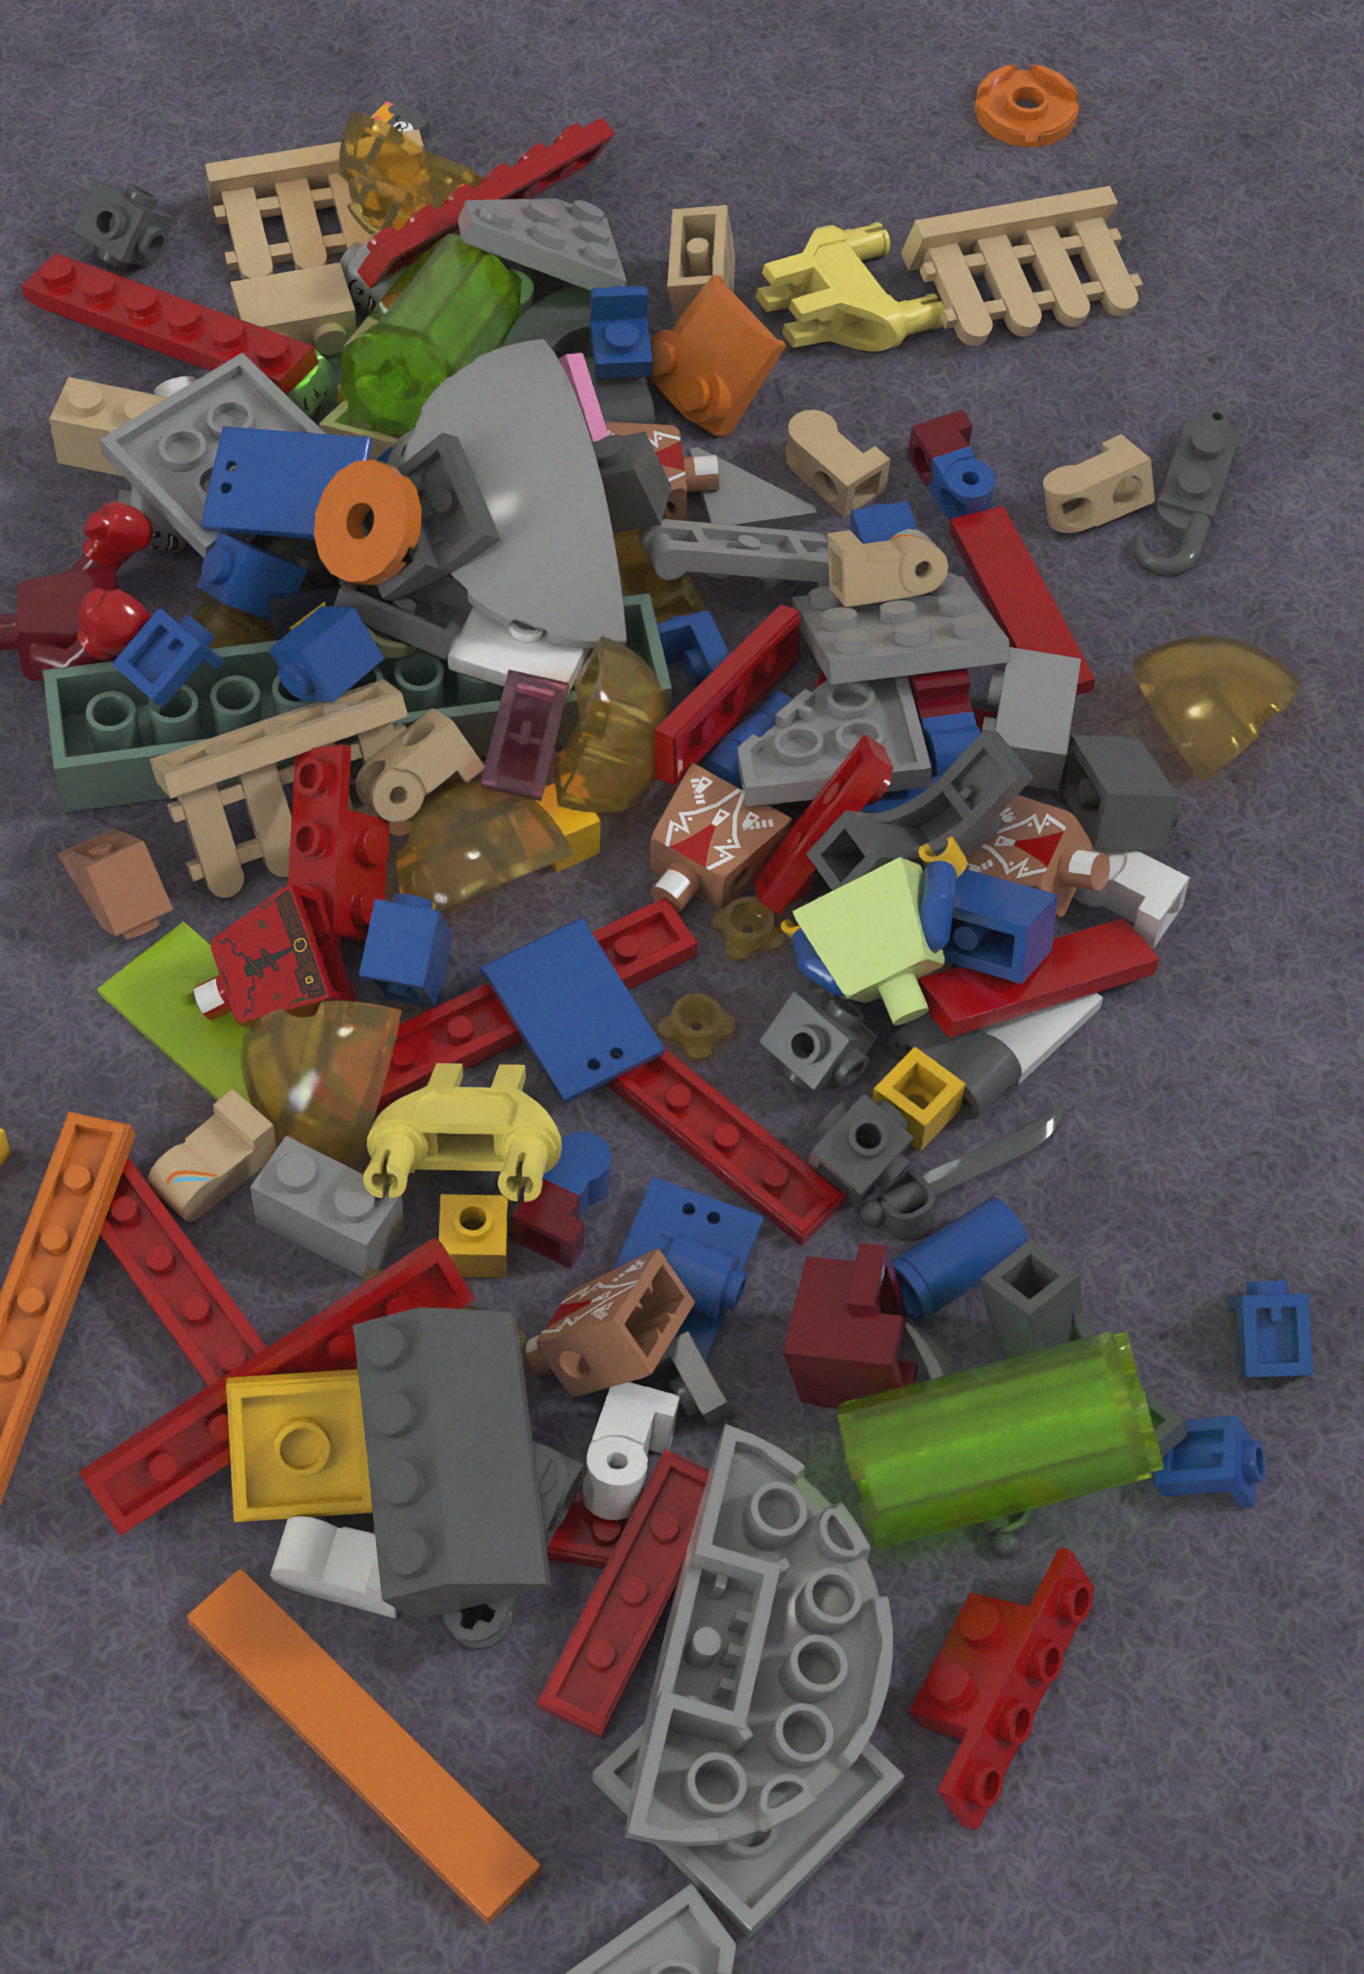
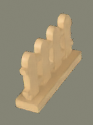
(289, 186)
(1017, 234)
(251, 756)

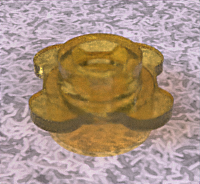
(743, 913)
(696, 1009)

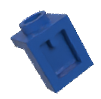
(620, 332)
(694, 642)
(166, 655)
(1273, 1330)
(1214, 1459)

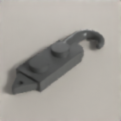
(1192, 491)

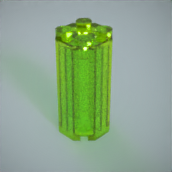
(425, 329)
(999, 1439)

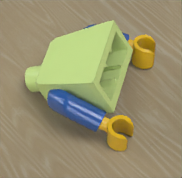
(881, 931)

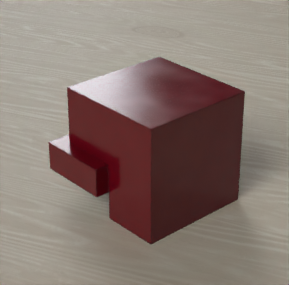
(847, 1329)

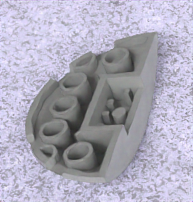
(542, 491)
(765, 1657)

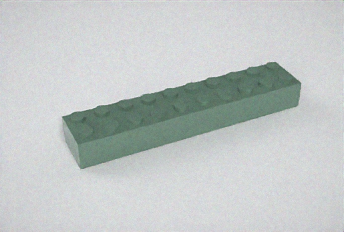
(110, 728)

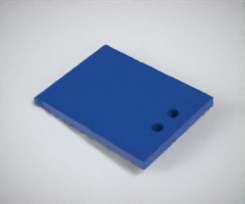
(275, 479)
(572, 1010)
(663, 1214)

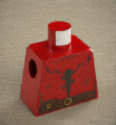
(276, 960)

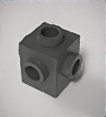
(124, 224)
(819, 1040)
(849, 1165)

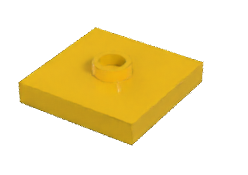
(297, 1446)

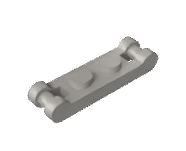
(735, 550)

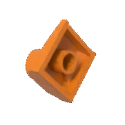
(714, 359)

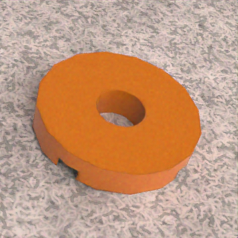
(1023, 126)
(341, 516)

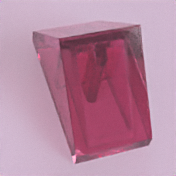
(525, 735)

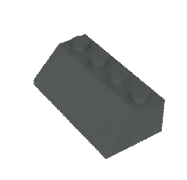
(450, 1459)

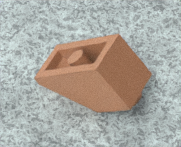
(118, 882)

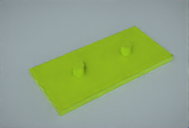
(160, 1001)

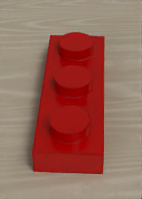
(857, 781)

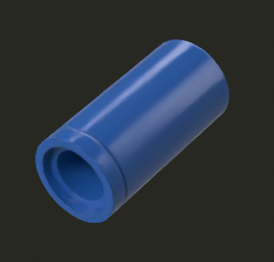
(957, 1257)

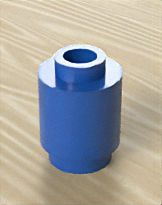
(705, 1271)

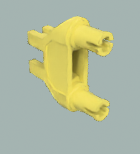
(839, 297)
(464, 1131)

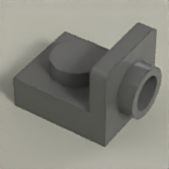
(695, 1383)

